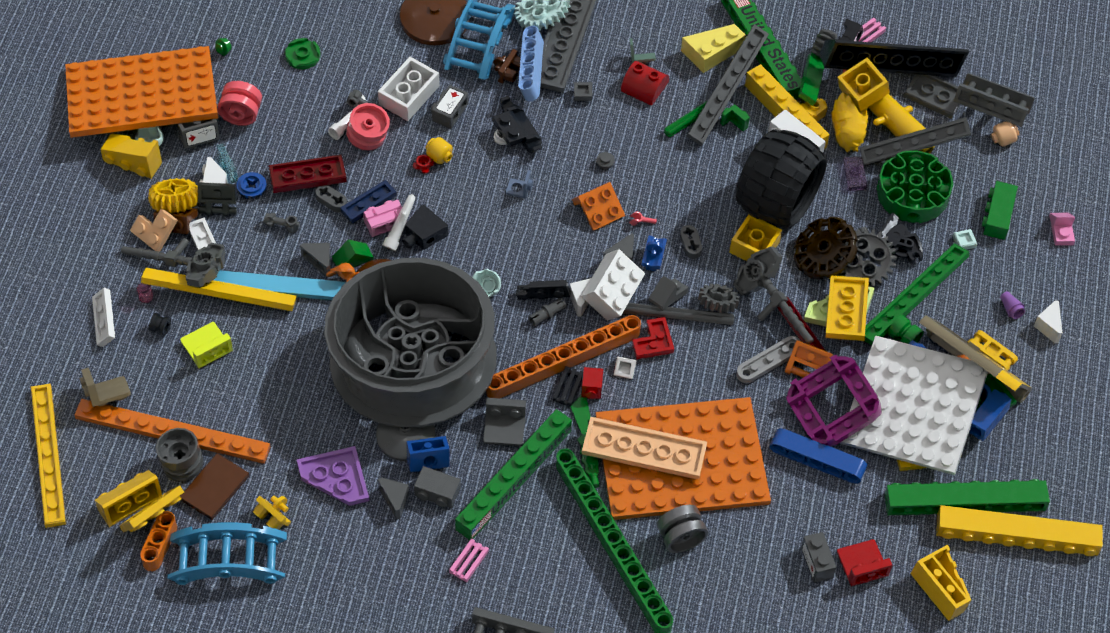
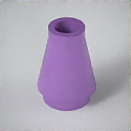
(1012, 305)

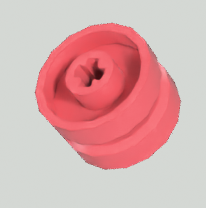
(239, 103)
(367, 126)

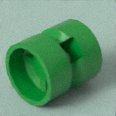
(903, 330)

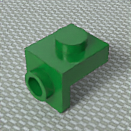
(736, 116)

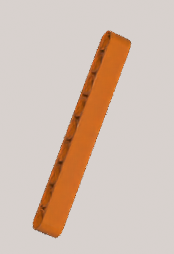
(570, 350)

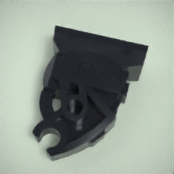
(903, 241)

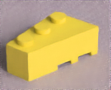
(712, 46)

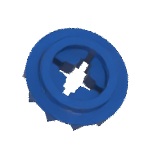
(251, 178)

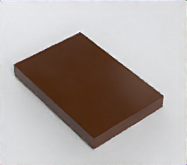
(214, 486)

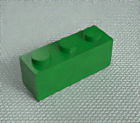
(999, 210)

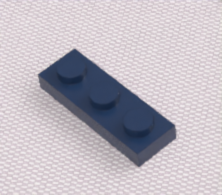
(372, 198)

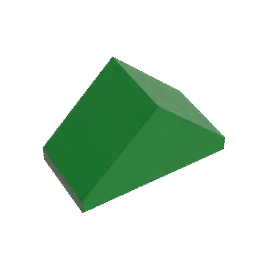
(352, 253)

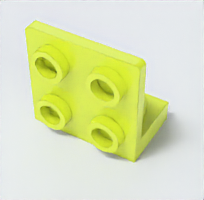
(207, 344)

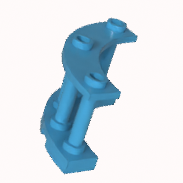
(502, 20)
(227, 532)

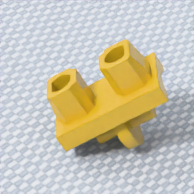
(265, 507)

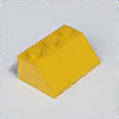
(128, 497)

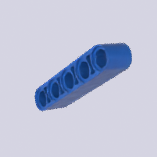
(818, 456)

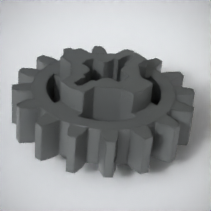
(718, 298)

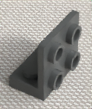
(504, 421)

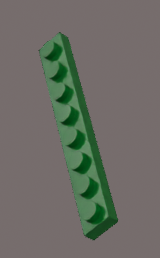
(916, 291)

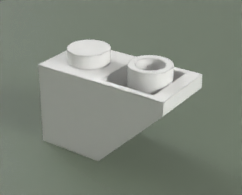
(213, 172)

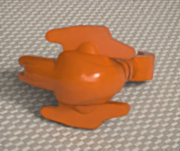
(344, 270)

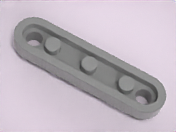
(766, 360)

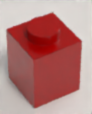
(592, 383)

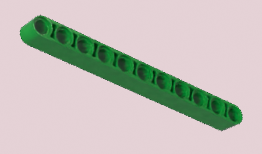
(616, 549)

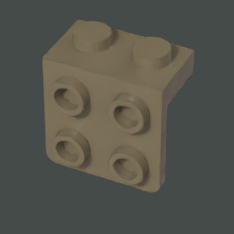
(104, 391)

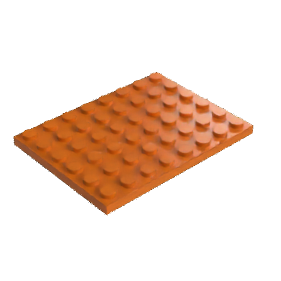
(140, 91)
(731, 466)

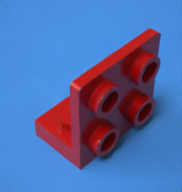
(863, 562)

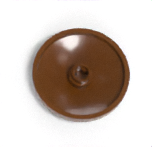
(431, 20)

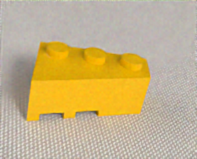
(132, 155)
(942, 583)

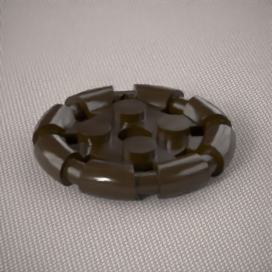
(829, 256)

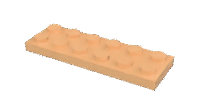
(644, 448)

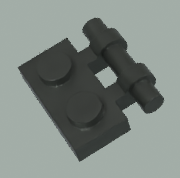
(217, 193)

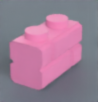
(381, 218)

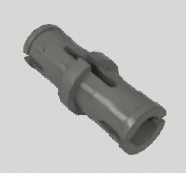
(547, 312)

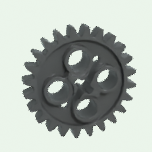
(875, 244)

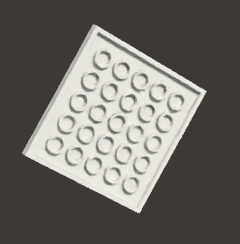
(924, 404)

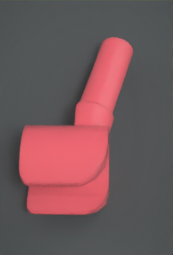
(639, 218)

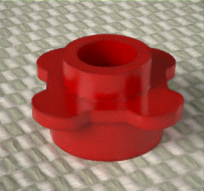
(423, 159)

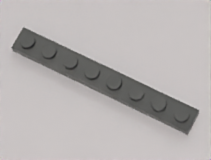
(727, 85)

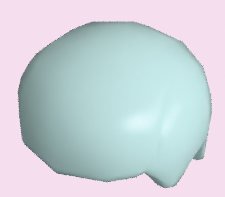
(150, 134)
(489, 281)

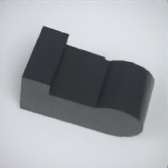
(852, 32)

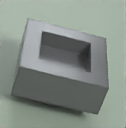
(582, 91)

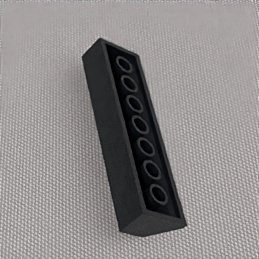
(894, 57)

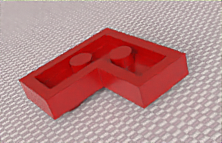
(657, 343)

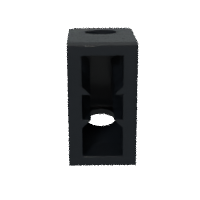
(424, 229)

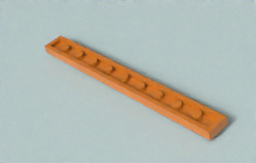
(155, 426)

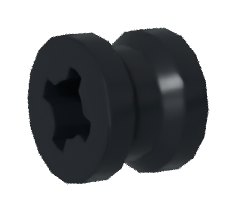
(159, 324)

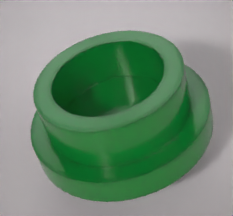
(222, 46)

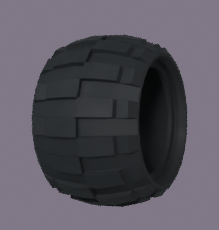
(781, 178)

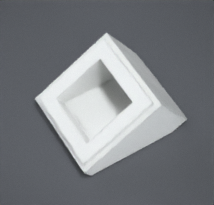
(625, 367)

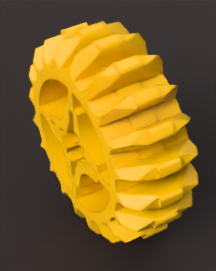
(173, 195)

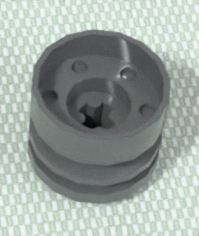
(179, 454)

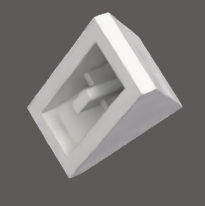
(577, 289)
(1050, 322)

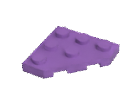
(336, 474)

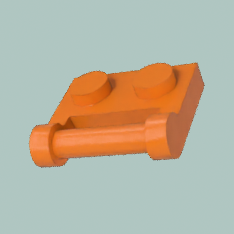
(808, 356)

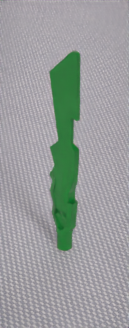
(582, 416)

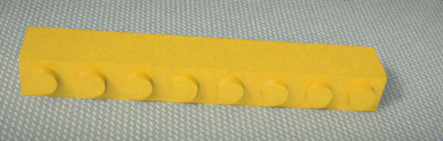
(1019, 530)

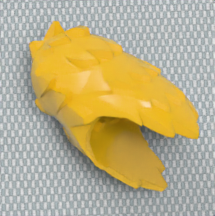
(848, 123)

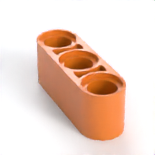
(159, 549)

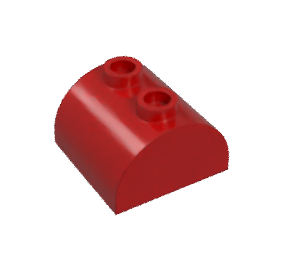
(644, 82)

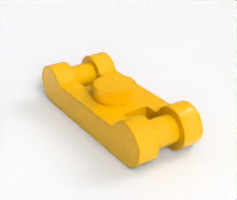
(994, 349)

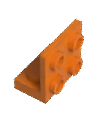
(600, 206)

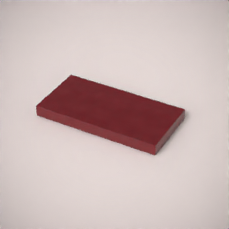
(307, 173)

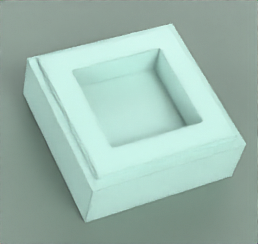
(965, 239)

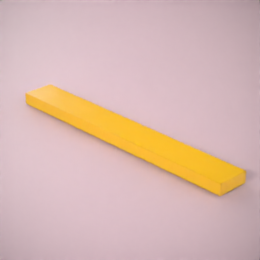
(220, 290)
(48, 456)

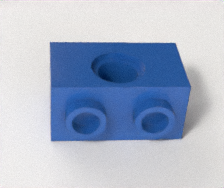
(429, 453)

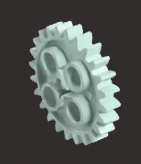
(540, 12)

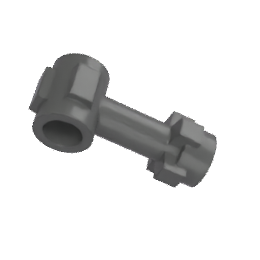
(355, 99)
(290, 222)

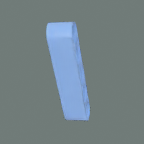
(531, 63)

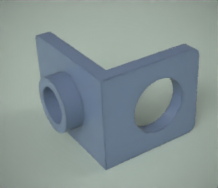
(526, 186)

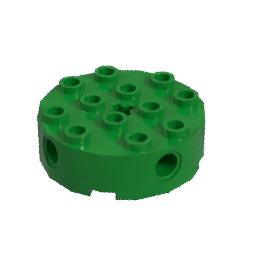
(914, 186)

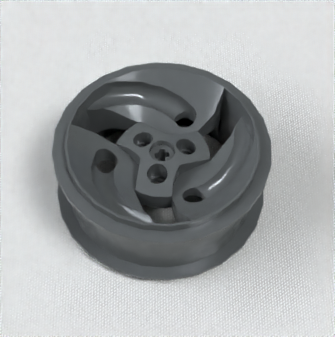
(416, 381)

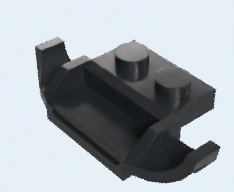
(516, 127)

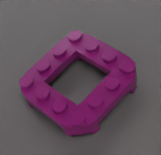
(822, 378)

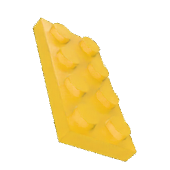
(847, 308)

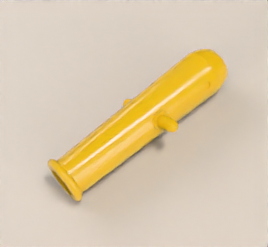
(896, 118)

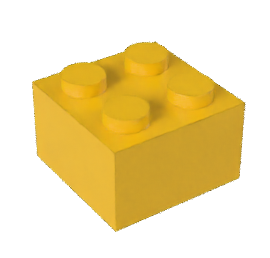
(863, 84)
(754, 236)

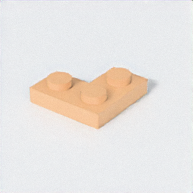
(154, 233)

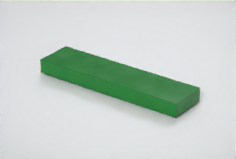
(811, 79)

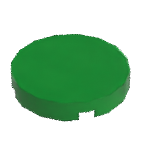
(302, 53)

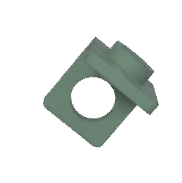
(643, 58)

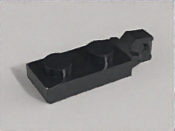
(543, 290)

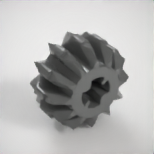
(820, 39)

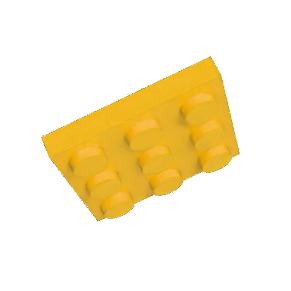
(152, 510)

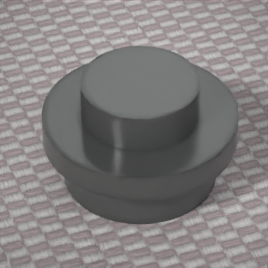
(605, 160)

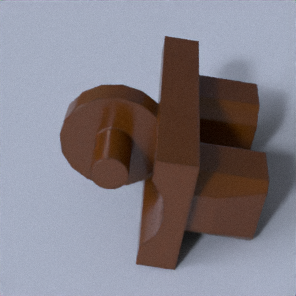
(505, 66)

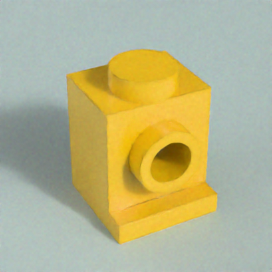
(818, 110)

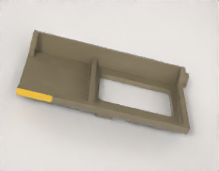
(958, 346)

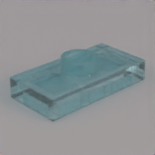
(226, 163)

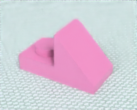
(1062, 228)

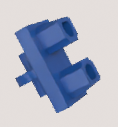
(654, 253)

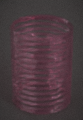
(146, 297)

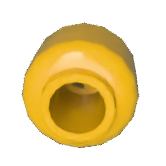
(439, 150)

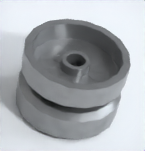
(682, 528)

